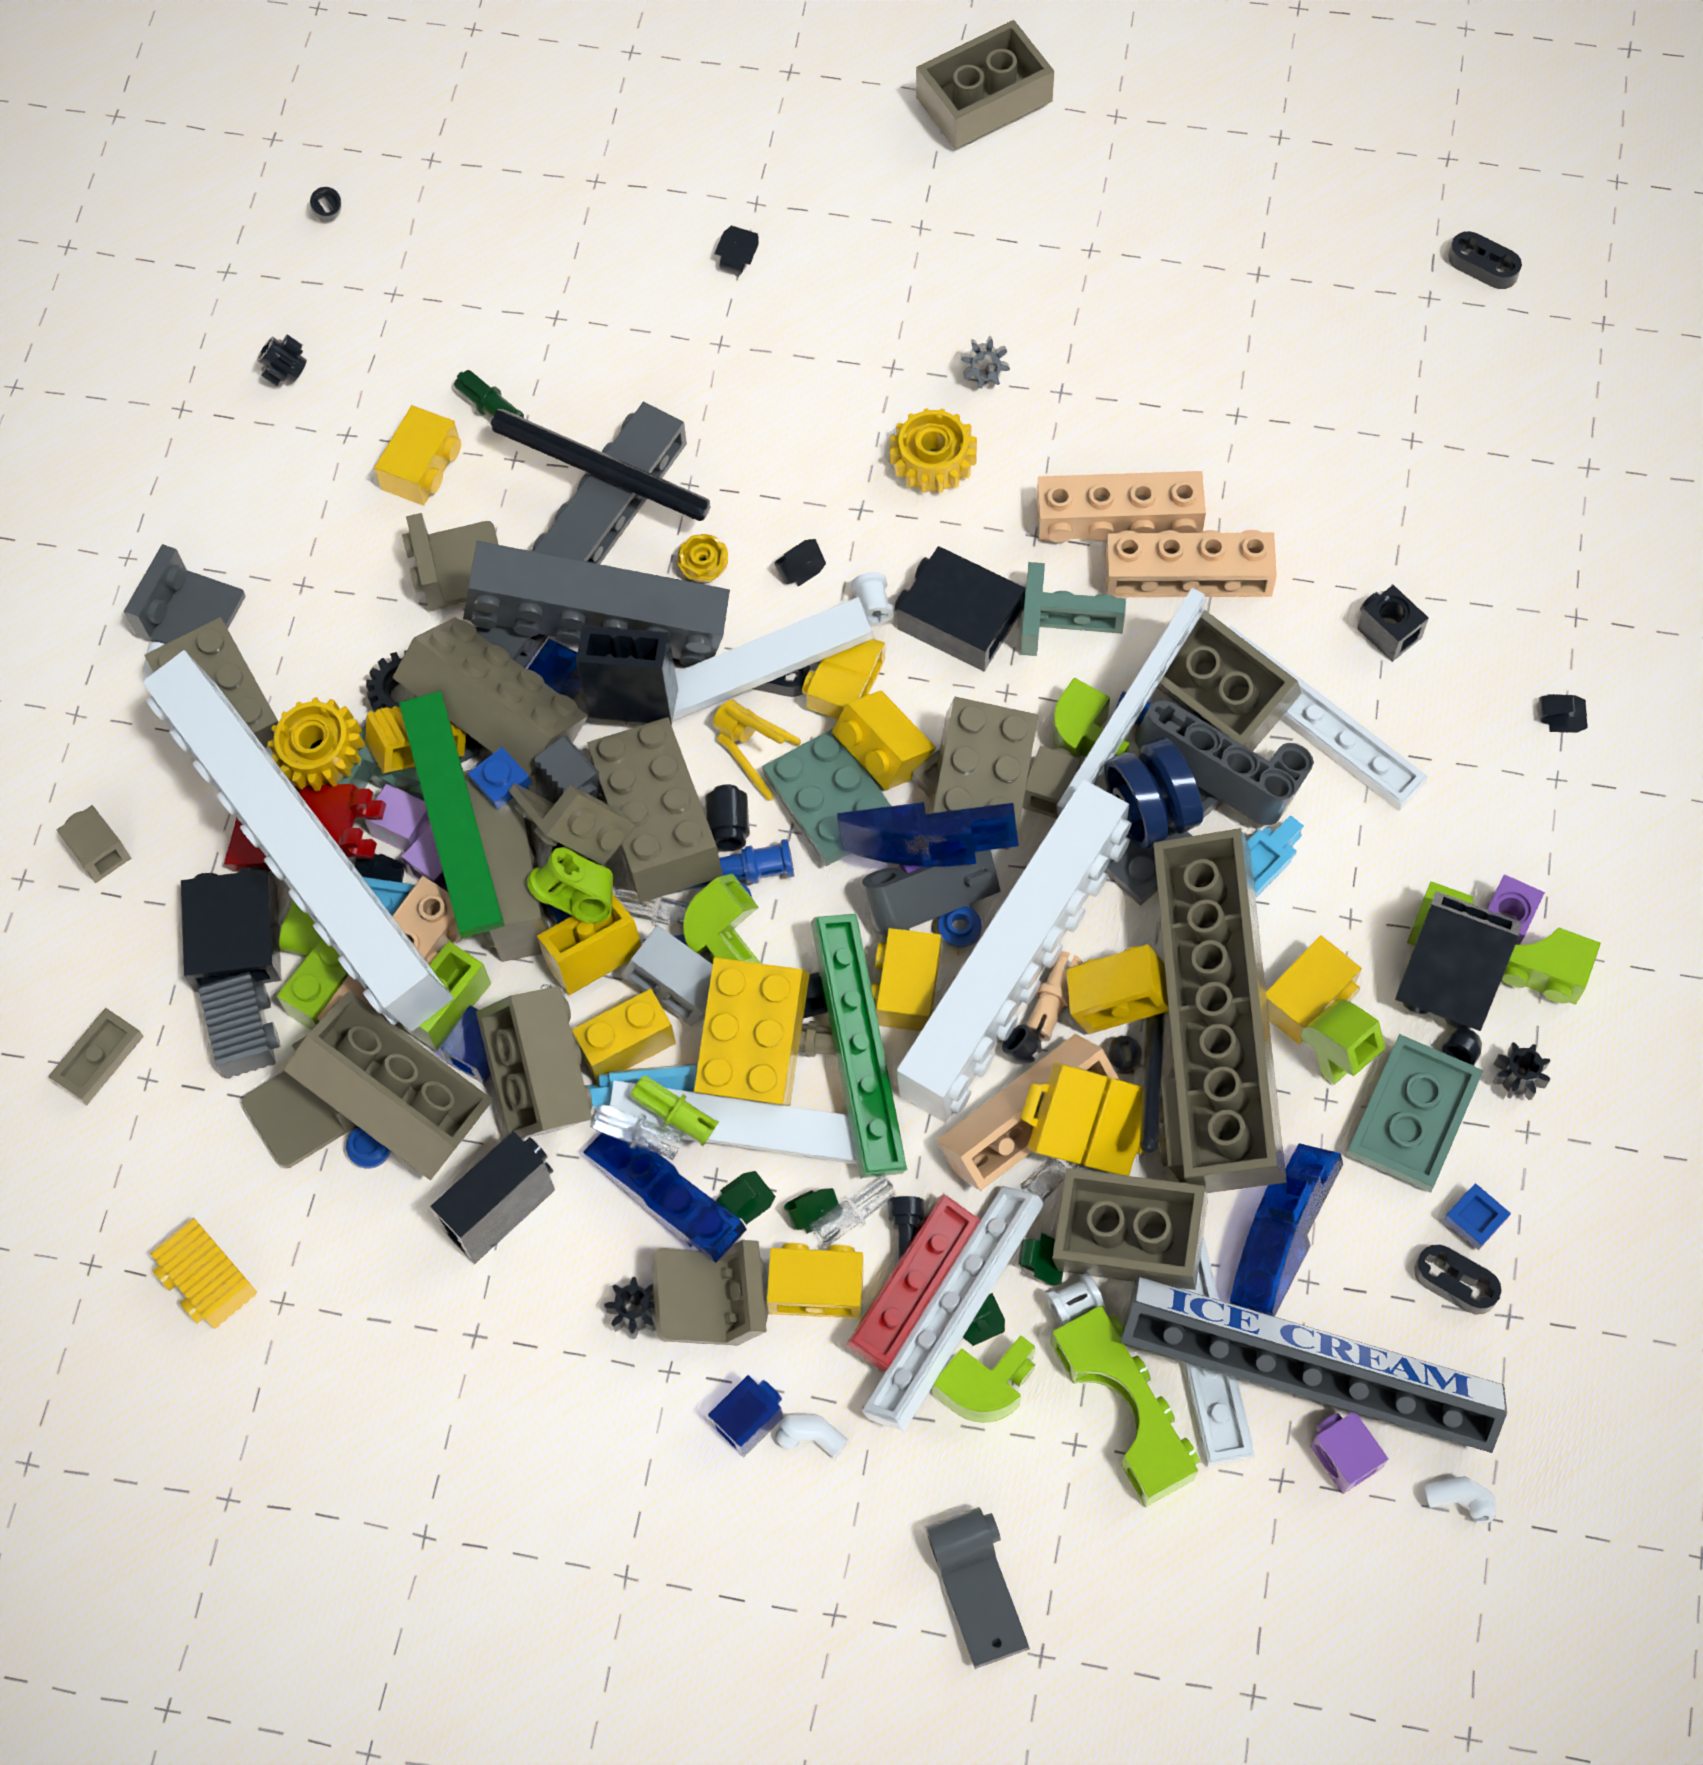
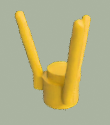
(740, 724)

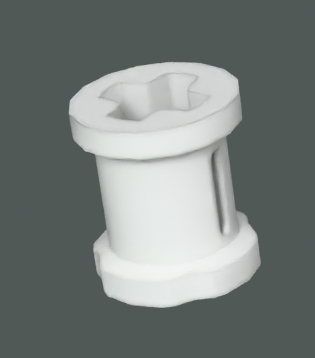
(871, 591)
(1084, 1288)

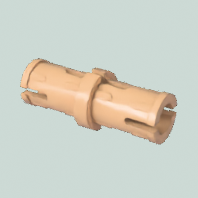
(1052, 997)

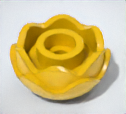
(702, 547)

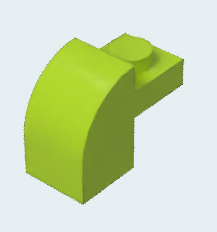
(1080, 717)
(715, 915)
(1343, 1039)
(985, 1394)

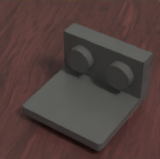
(178, 601)

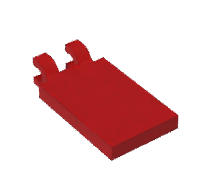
(335, 809)

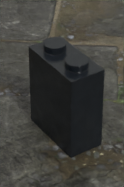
(959, 607)
(627, 674)
(230, 927)
(1458, 962)
(494, 1196)

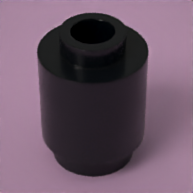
(728, 817)

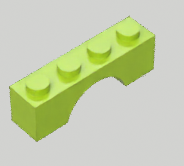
(1553, 966)
(1094, 1354)

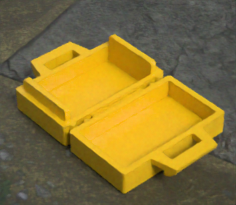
(1085, 1119)

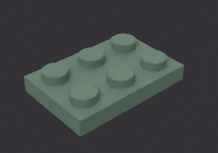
(818, 784)
(1414, 1113)

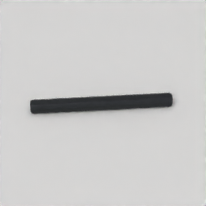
(600, 465)

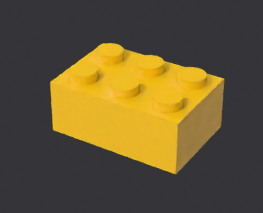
(752, 1031)

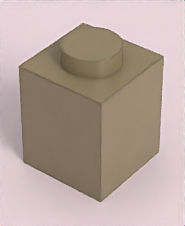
(1049, 779)
(93, 843)

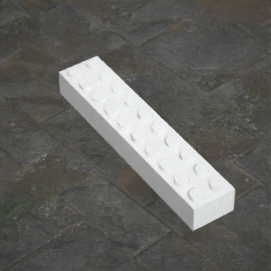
(295, 844)

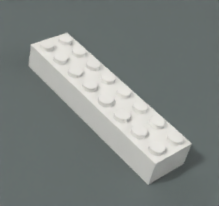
(1014, 952)

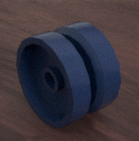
(1157, 789)

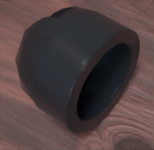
(332, 199)
(1022, 1045)
(1463, 1045)
(1114, 1054)

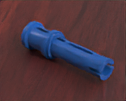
(757, 863)

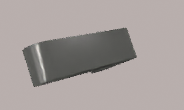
(1228, 768)

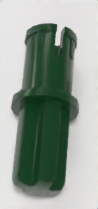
(485, 398)

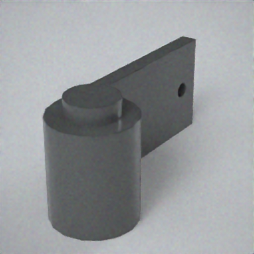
(916, 897)
(977, 1586)

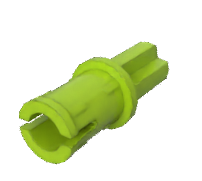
(674, 1109)

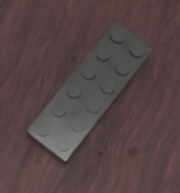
(561, 595)

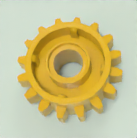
(933, 469)
(330, 759)

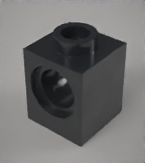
(1392, 638)

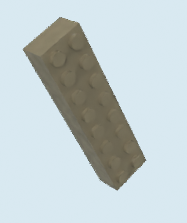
(1218, 1013)

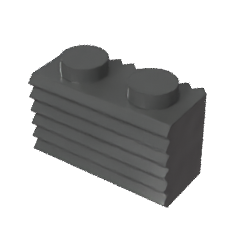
(561, 766)
(238, 1024)

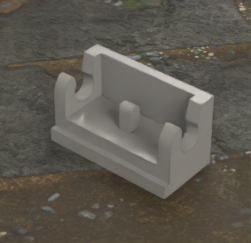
(673, 973)

